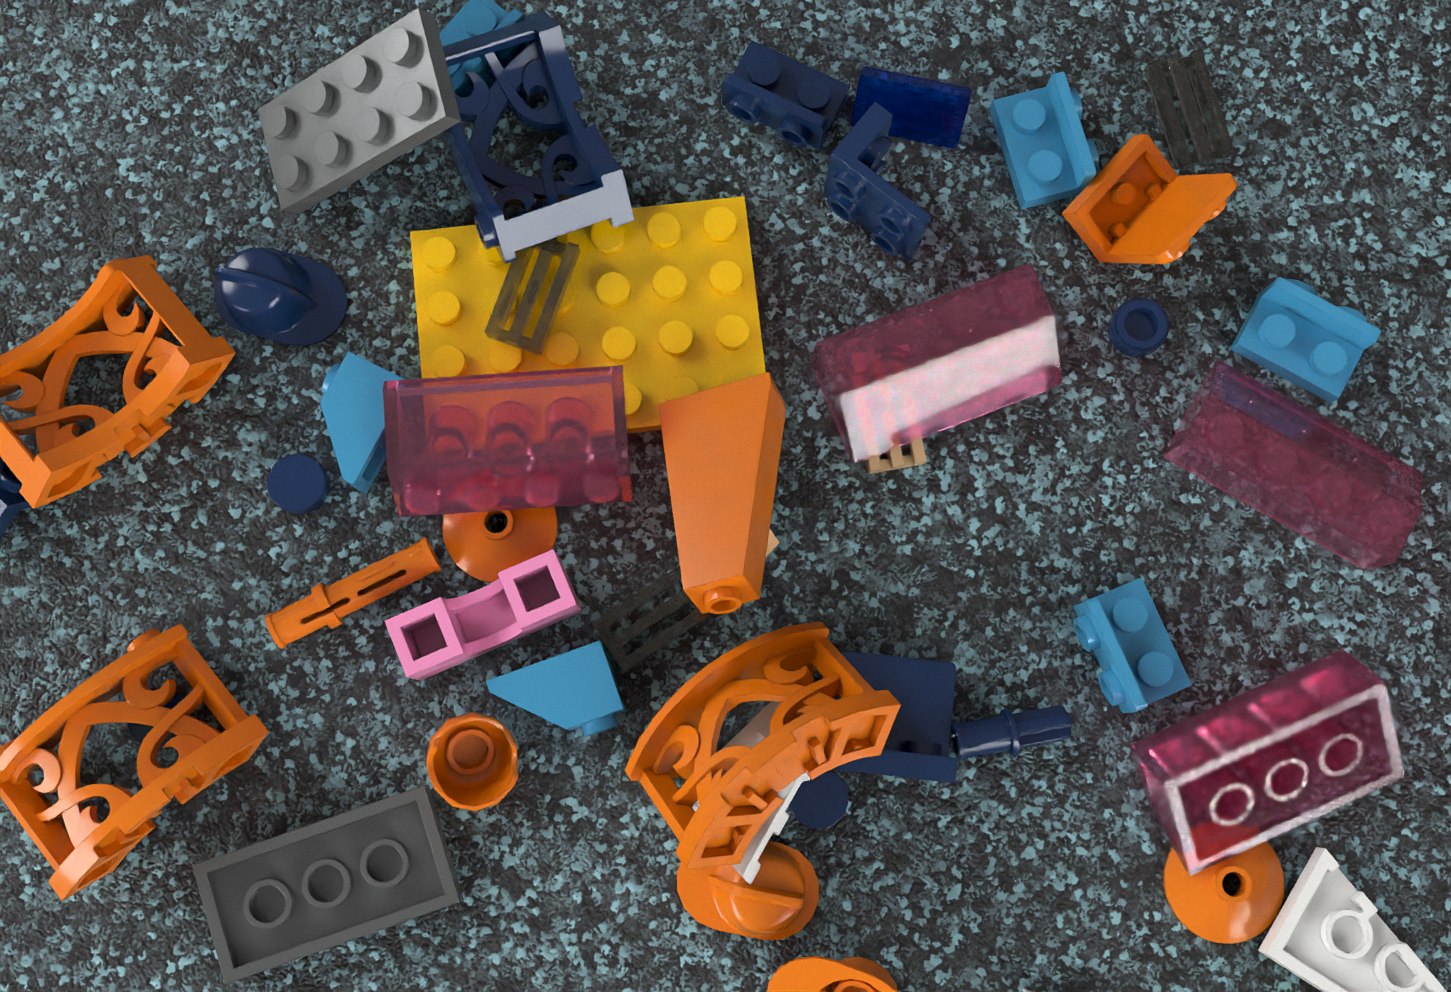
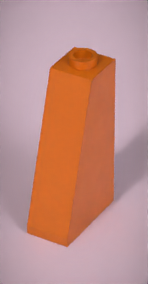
(722, 486)

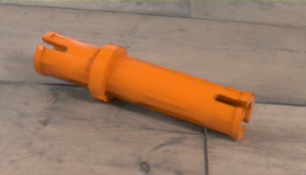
(351, 593)

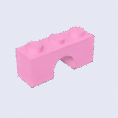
(470, 625)

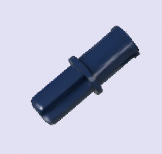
(1010, 732)

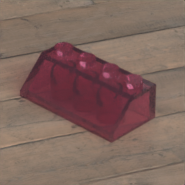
(939, 363)
(508, 441)
(1298, 468)
(1270, 759)

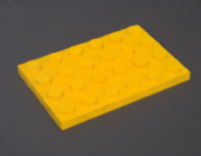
(653, 295)

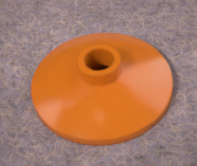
(487, 553)
(1224, 918)

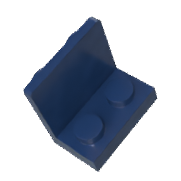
(861, 195)
(922, 727)

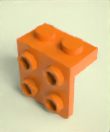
(1143, 209)

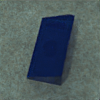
(921, 107)

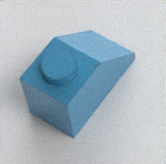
(356, 418)
(567, 689)

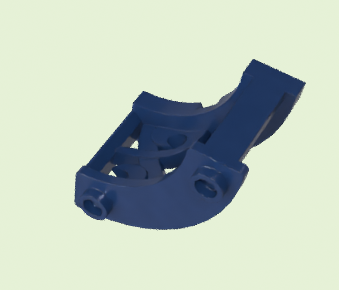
(586, 194)

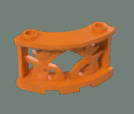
(182, 373)
(742, 783)
(79, 843)

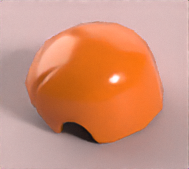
(472, 761)

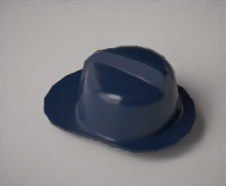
(280, 296)

